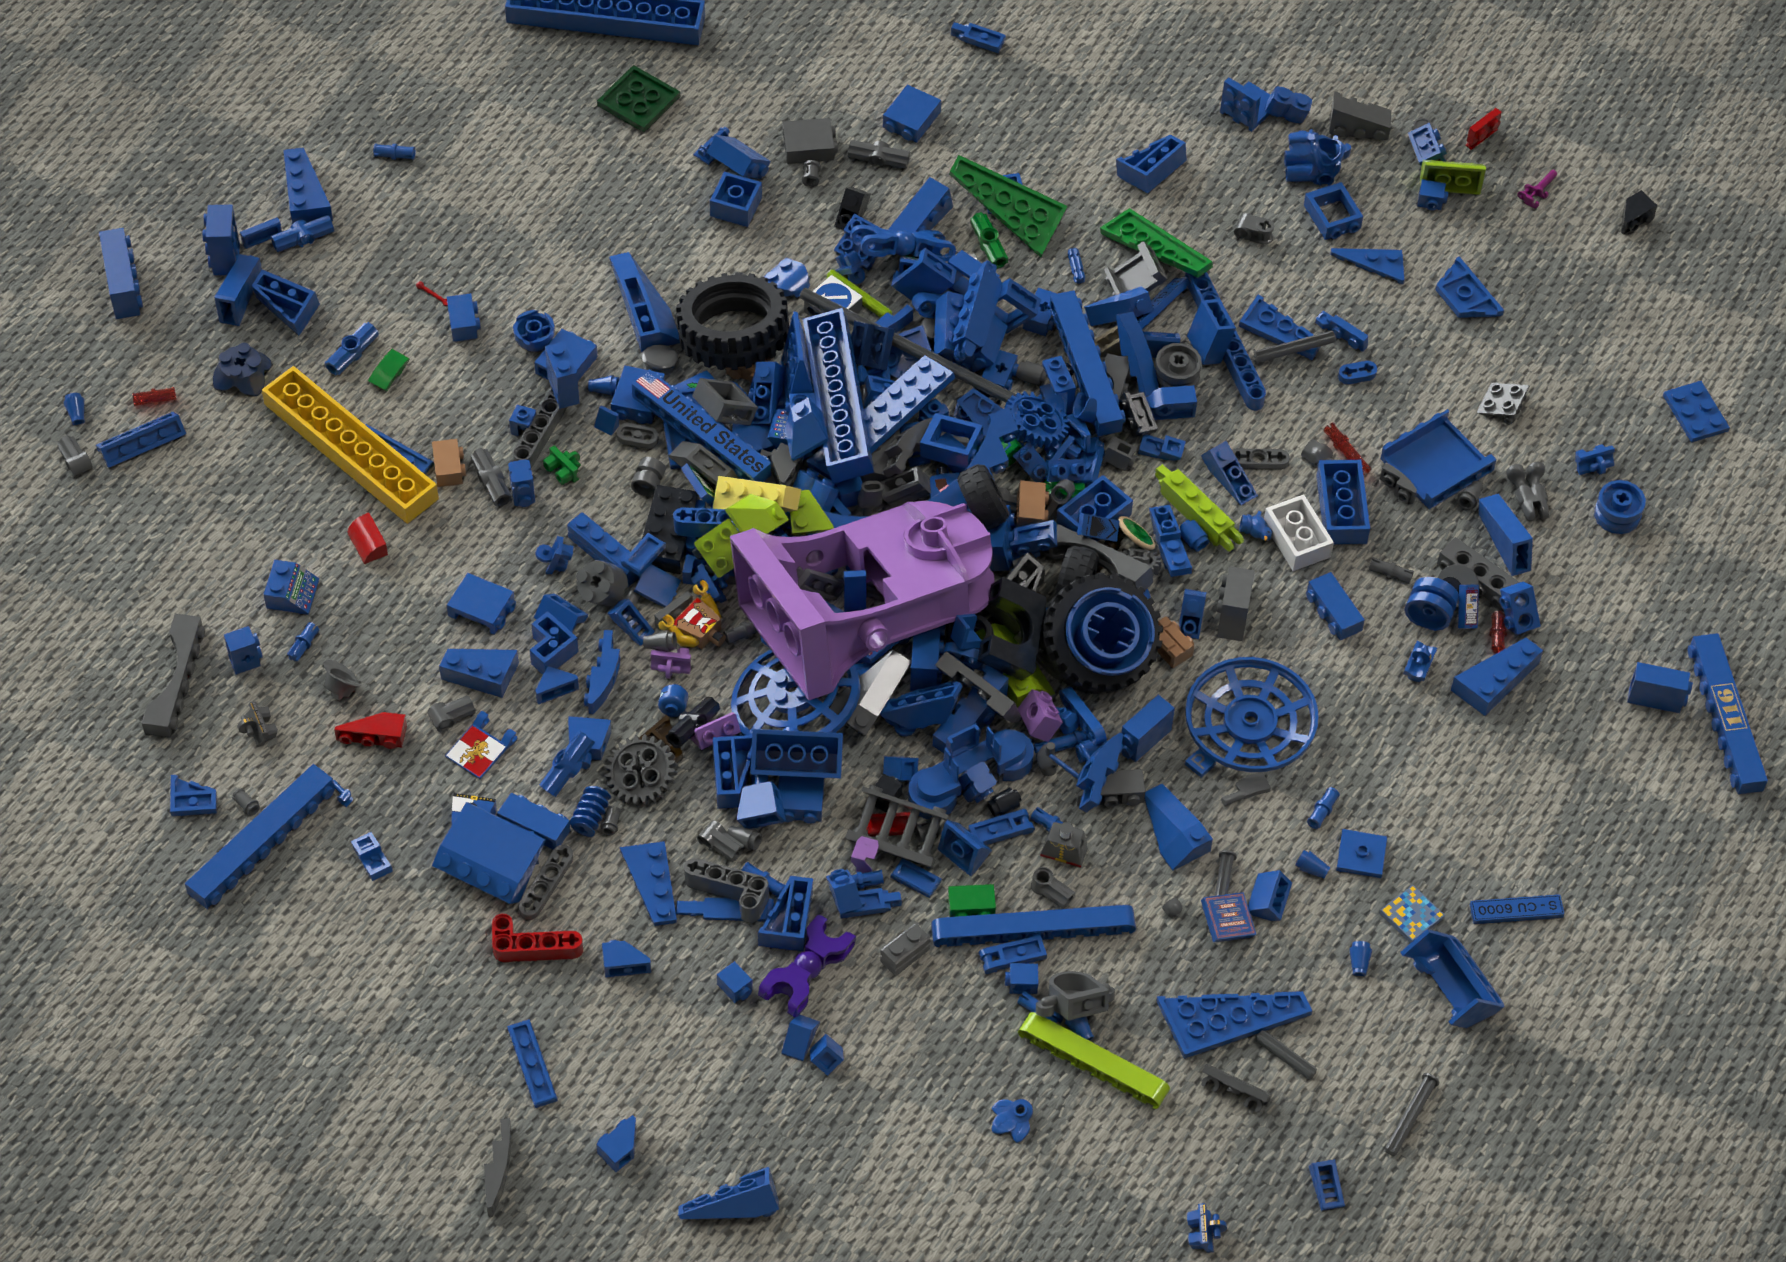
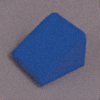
(607, 420)

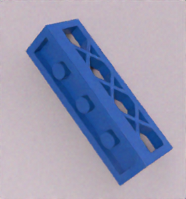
(141, 439)

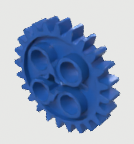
(1038, 419)

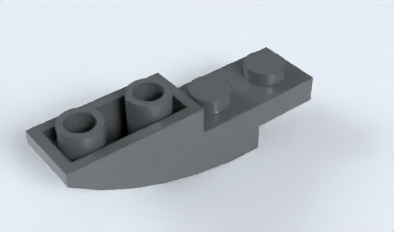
(903, 448)

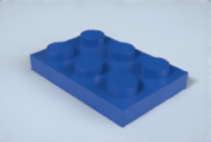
(1696, 411)

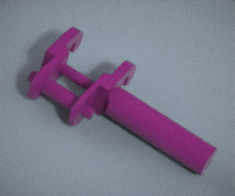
(1537, 190)

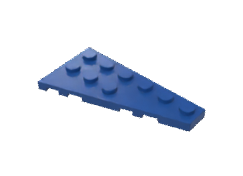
(1224, 1018)

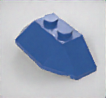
(923, 706)

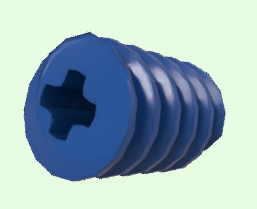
(589, 810)

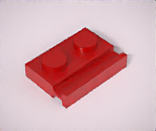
(1483, 128)

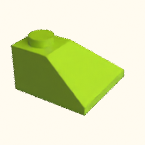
(756, 513)

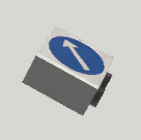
(837, 292)

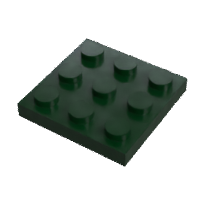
(638, 98)

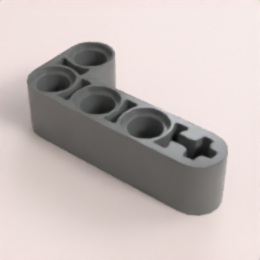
(745, 887)

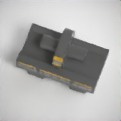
(254, 724)

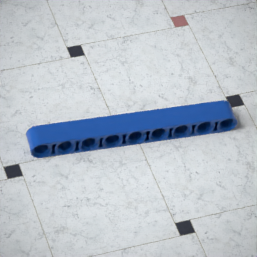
(1236, 355)
(1022, 925)

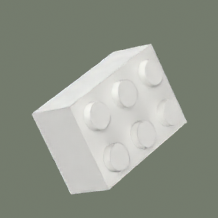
(1298, 532)

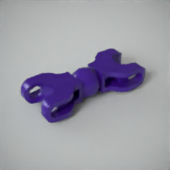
(796, 978)

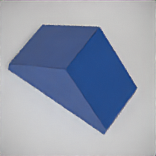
(555, 684)
(799, 1037)

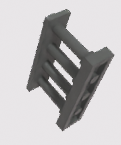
(902, 849)

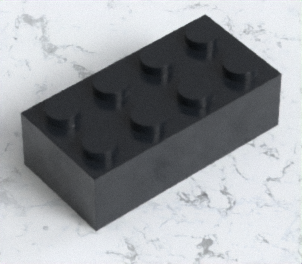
(661, 525)

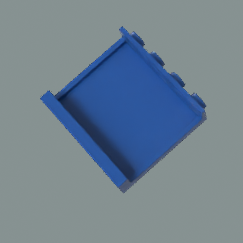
(1437, 459)

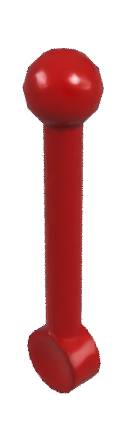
(420, 285)

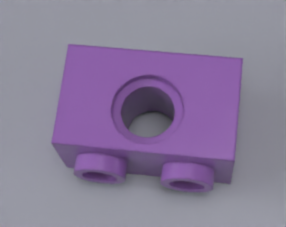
(1040, 715)

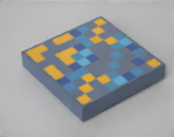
(1412, 913)

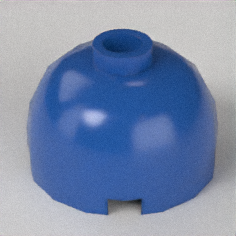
(533, 330)

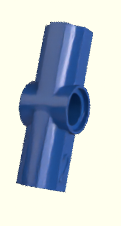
(302, 233)
(351, 348)
(567, 763)

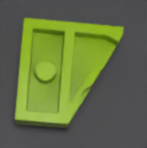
(809, 517)

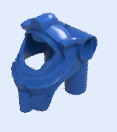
(1314, 157)

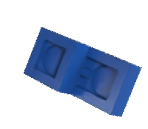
(1165, 449)
(371, 856)

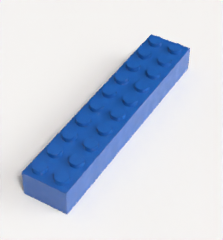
(644, 19)
(838, 395)

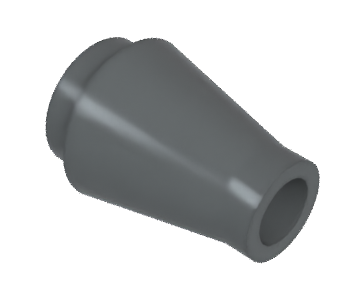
(1469, 496)
(661, 641)
(748, 837)

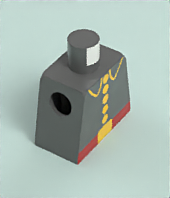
(1065, 844)

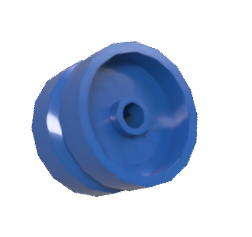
(1619, 507)
(1431, 603)

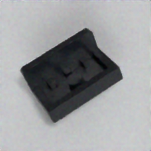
(1137, 414)

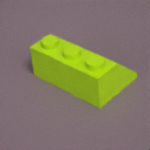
(1459, 177)

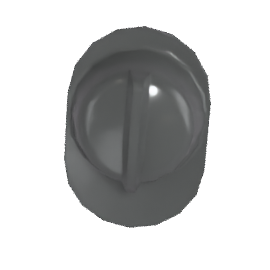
(339, 679)

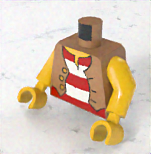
(698, 622)

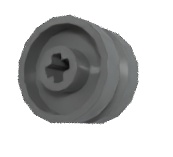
(1178, 366)

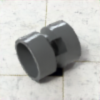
(648, 476)

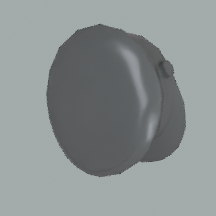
(660, 359)

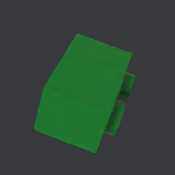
(971, 900)

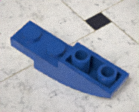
(1169, 541)
(604, 675)
(1095, 771)

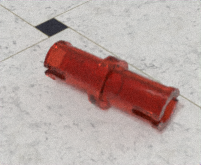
(154, 396)
(1498, 632)

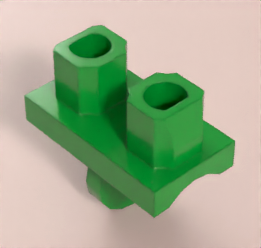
(566, 462)

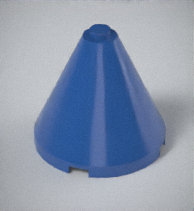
(1110, 631)

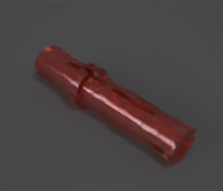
(1342, 443)

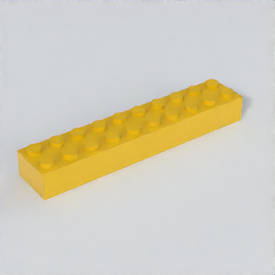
(350, 444)

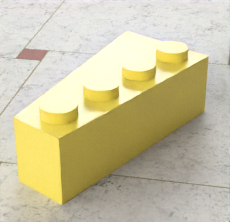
(733, 490)

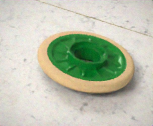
(1136, 533)

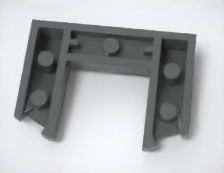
(962, 674)

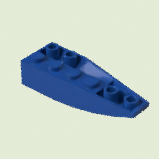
(646, 308)

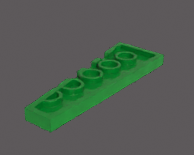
(1132, 229)

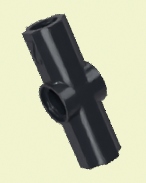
(691, 720)

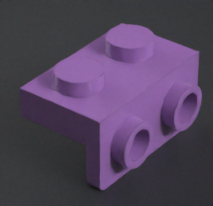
(721, 727)

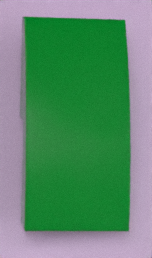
(387, 370)

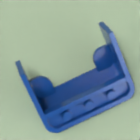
(1456, 975)

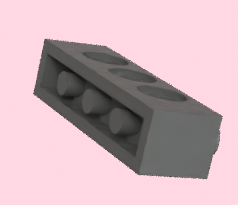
(1489, 574)

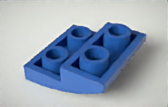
(848, 245)

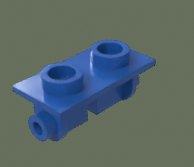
(701, 152)

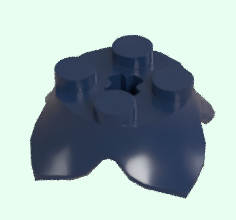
(241, 368)

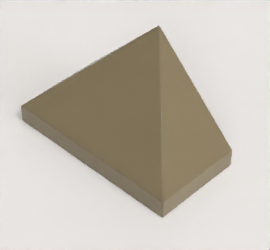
(1109, 343)

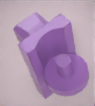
(671, 662)

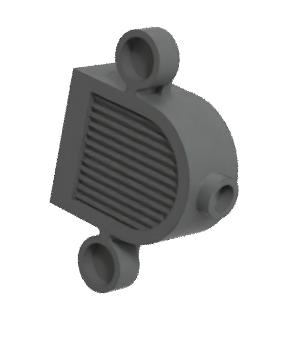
(1075, 996)

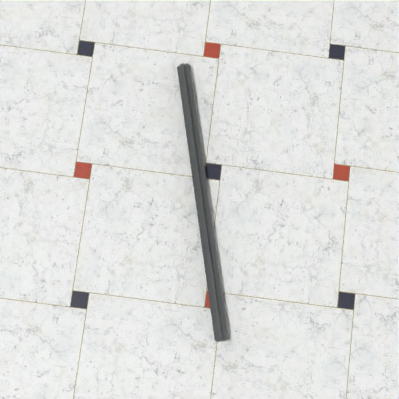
(913, 348)

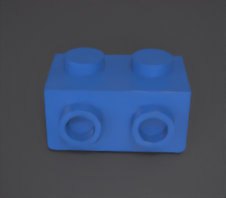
(1034, 537)

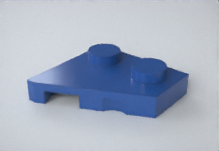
(191, 798)

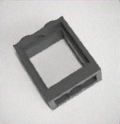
(724, 399)

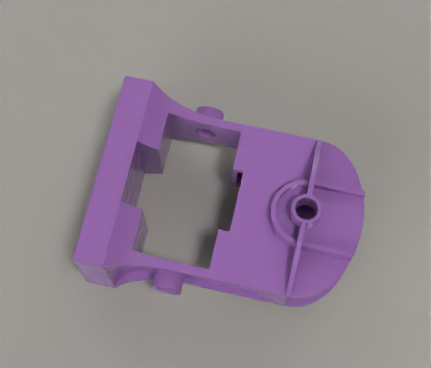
(920, 557)

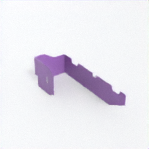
(864, 848)

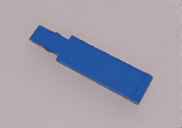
(717, 909)

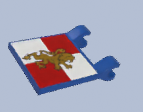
(478, 749)

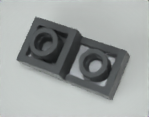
(1403, 486)

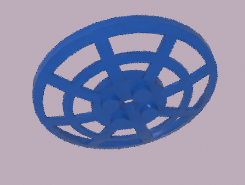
(790, 702)
(1252, 706)

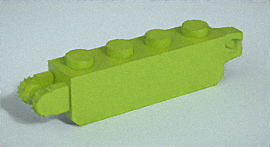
(1197, 506)

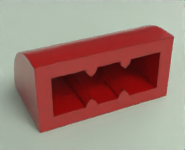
(367, 539)

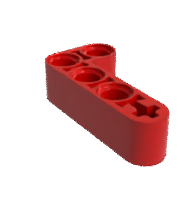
(536, 941)

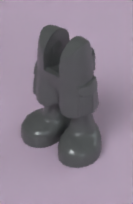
(1530, 496)

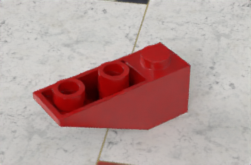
(379, 729)

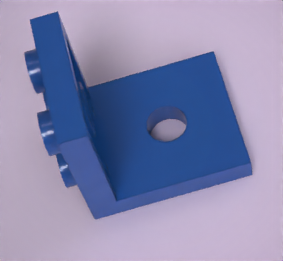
(1244, 103)

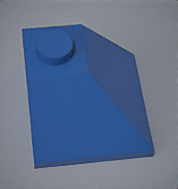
(805, 429)

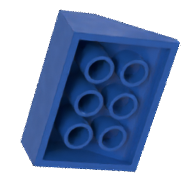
(796, 361)
(489, 853)

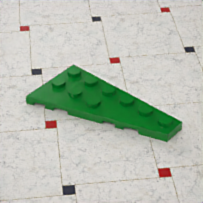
(1019, 208)

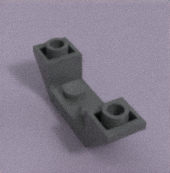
(702, 461)

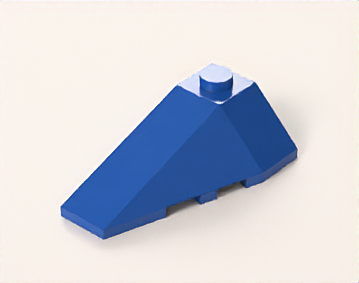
(1177, 830)
(750, 1198)

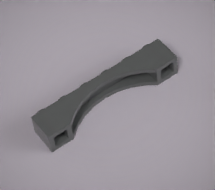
(1109, 559)
(162, 713)

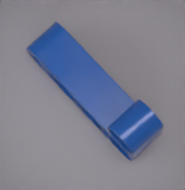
(697, 521)

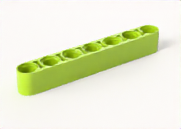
(1094, 1059)

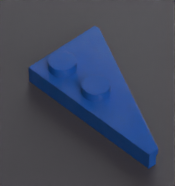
(1381, 261)

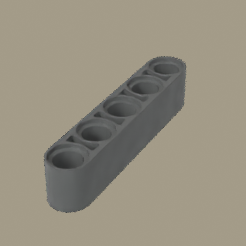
(541, 429)

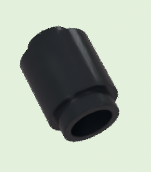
(1004, 802)

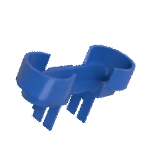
(940, 783)

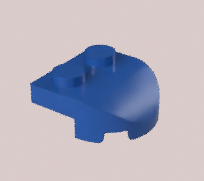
(790, 277)

